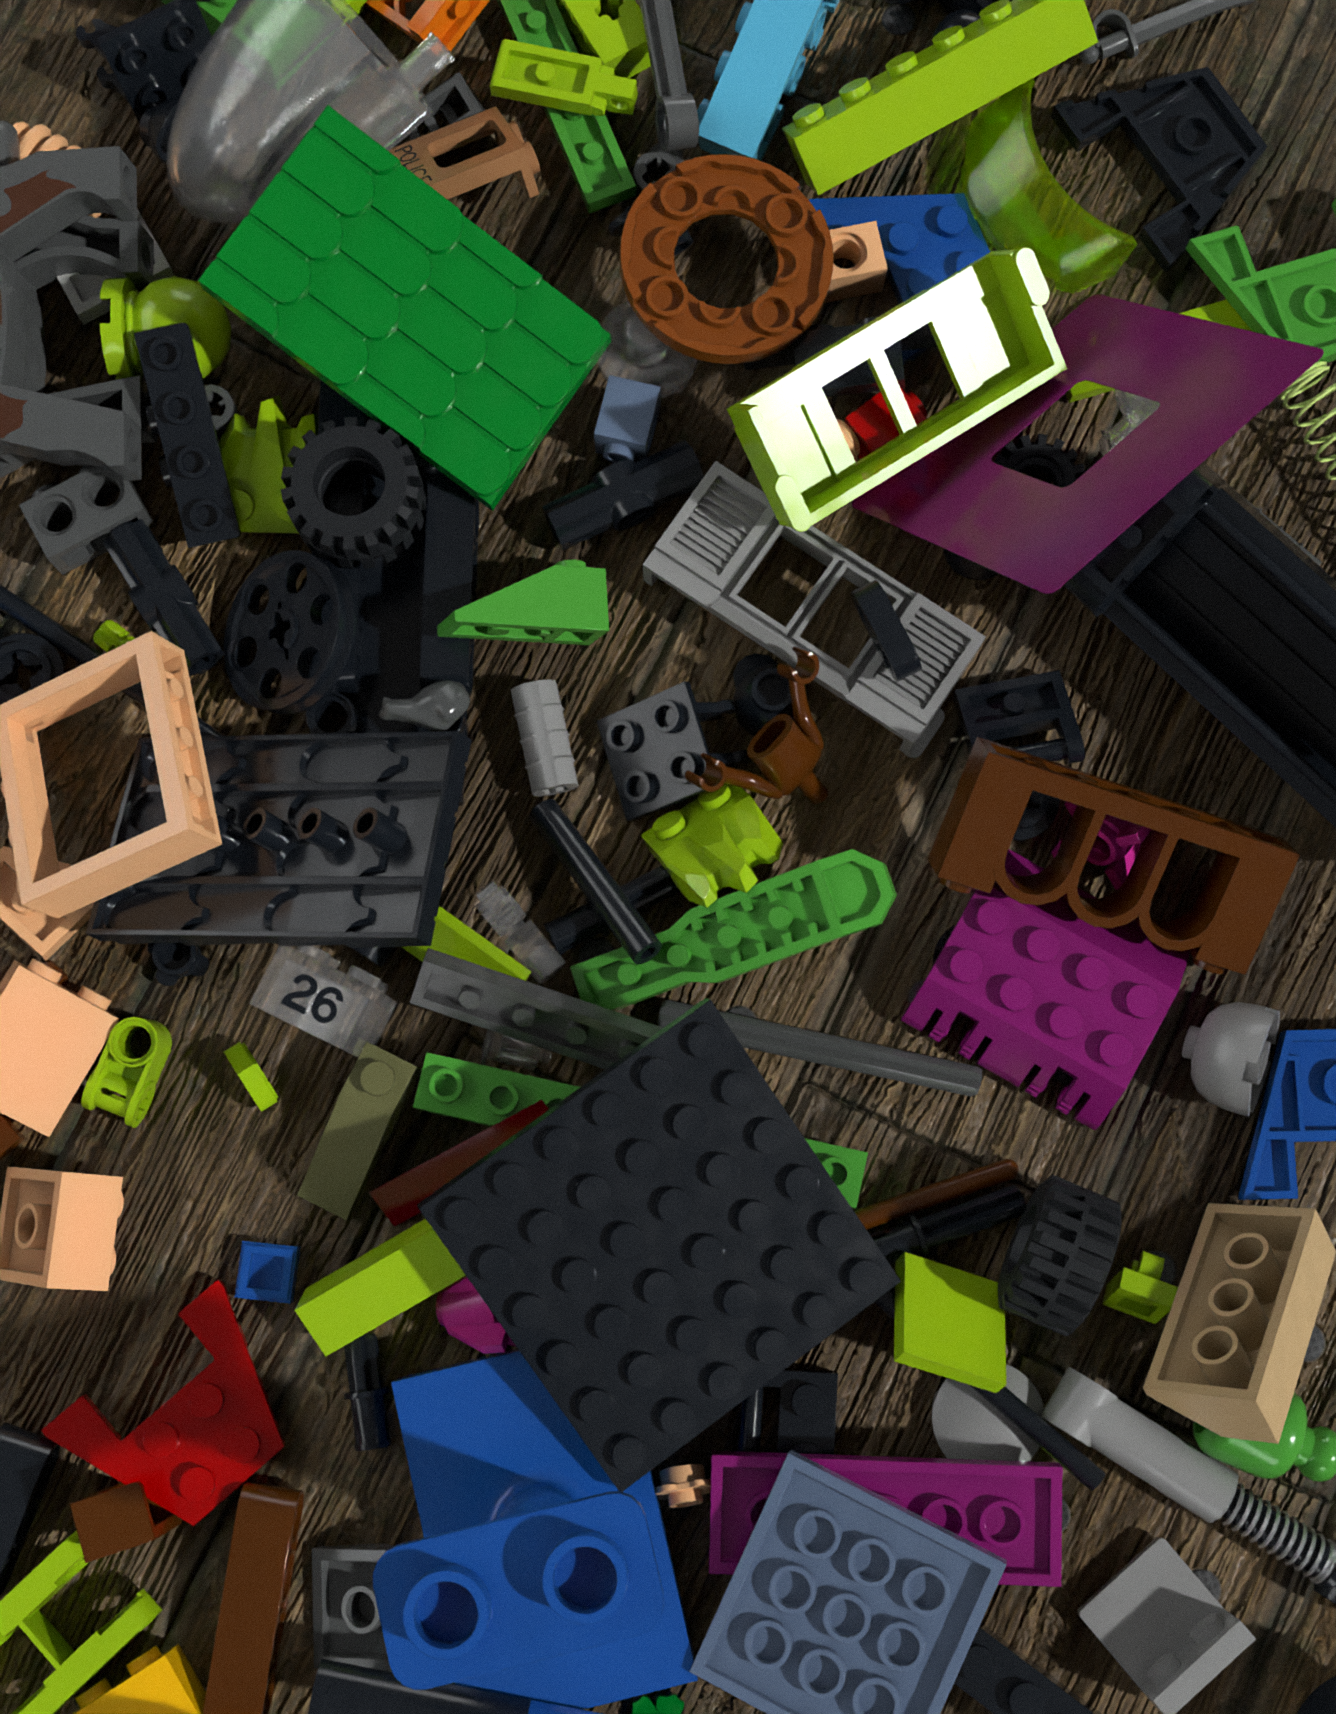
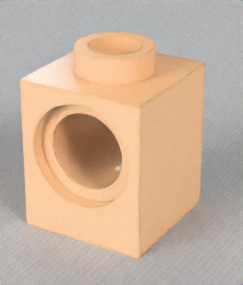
(864, 248)

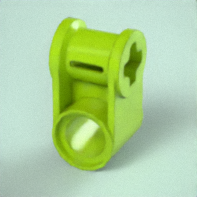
(127, 1074)

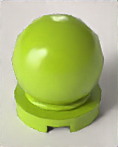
(156, 306)

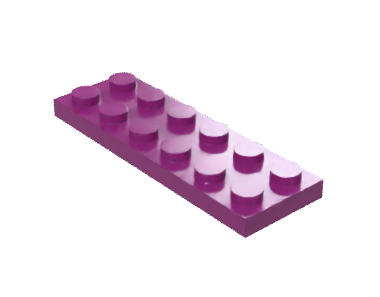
(993, 1503)

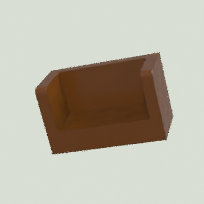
(119, 1520)

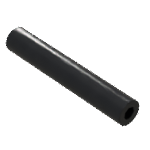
(595, 881)

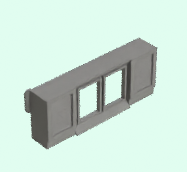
(723, 539)

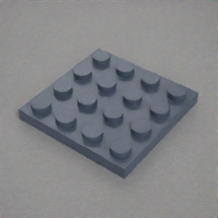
(846, 1603)

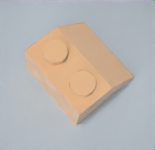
(59, 1228)

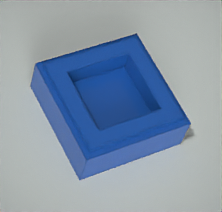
(267, 1272)

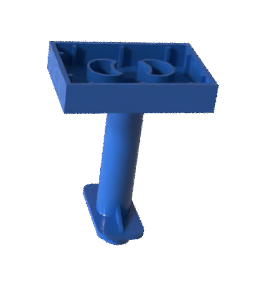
(528, 1554)

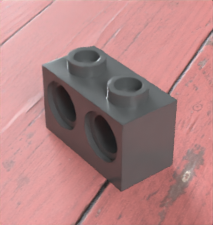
(89, 523)

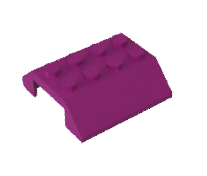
(1050, 995)

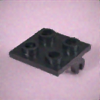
(150, 54)
(655, 746)

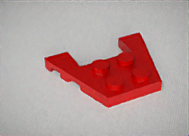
(198, 1440)

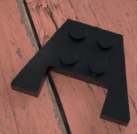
(1189, 138)

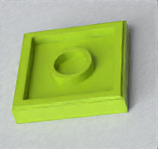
(949, 1323)

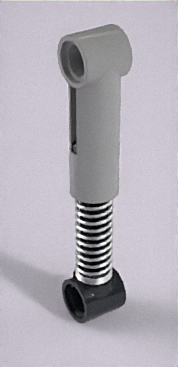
(1187, 1476)

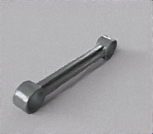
(674, 109)

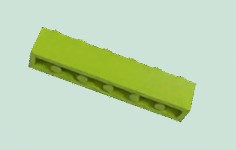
(935, 86)

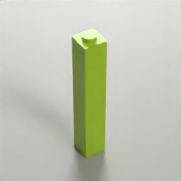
(377, 1287)

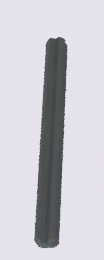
(843, 1052)

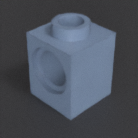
(627, 420)

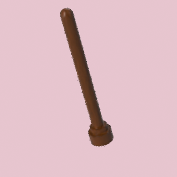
(937, 1193)

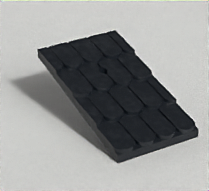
(316, 847)

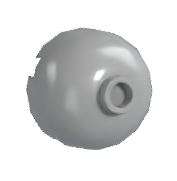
(1232, 1054)

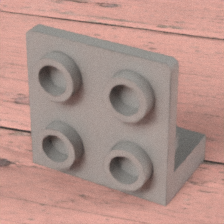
(1164, 1627)

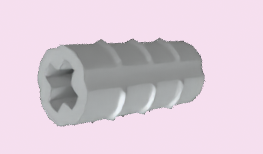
(544, 737)

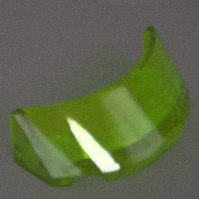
(1026, 206)

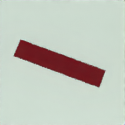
(402, 1194)

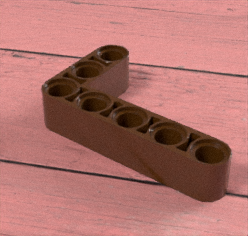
(254, 1600)

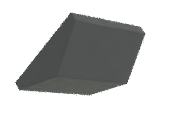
(345, 1606)

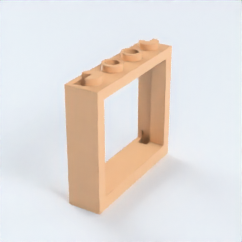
(180, 767)

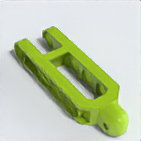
(73, 1668)

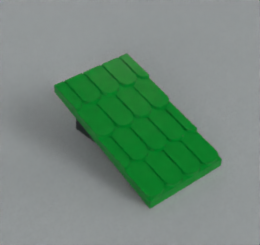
(406, 307)

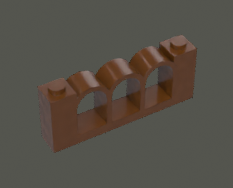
(1221, 925)

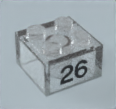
(322, 1001)

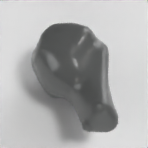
(432, 708)

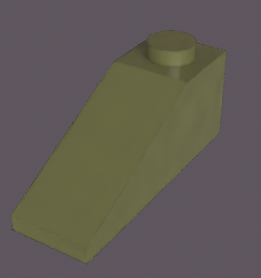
(359, 1129)

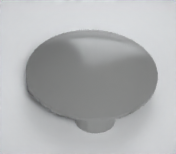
(974, 1429)

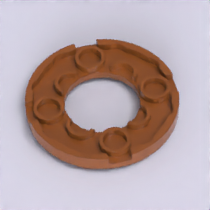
(725, 187)

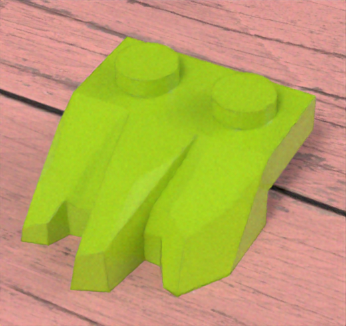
(256, 463)
(714, 843)

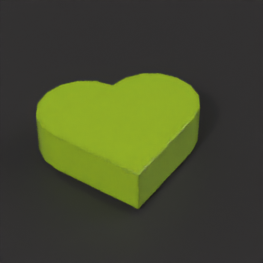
(251, 1076)

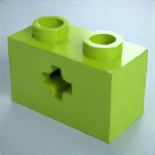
(608, 31)

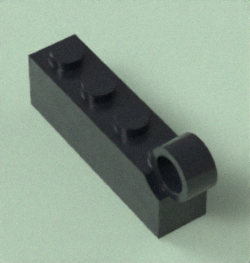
(1011, 1682)

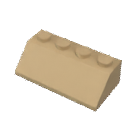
(1243, 1319)

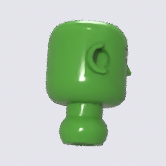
(1302, 1446)

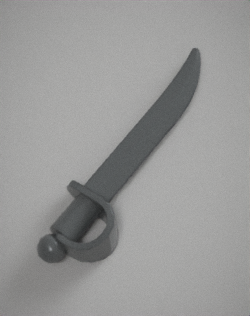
(1129, 37)

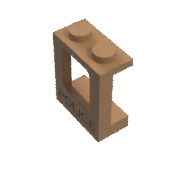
(509, 157)

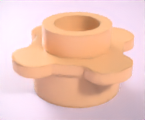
(683, 1485)

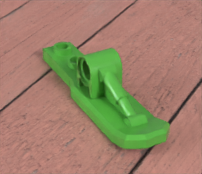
(748, 930)

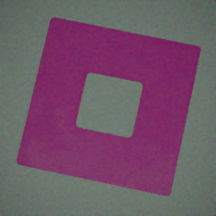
(1043, 534)

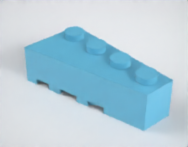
(757, 74)

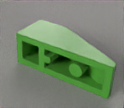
(551, 606)

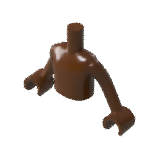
(781, 749)

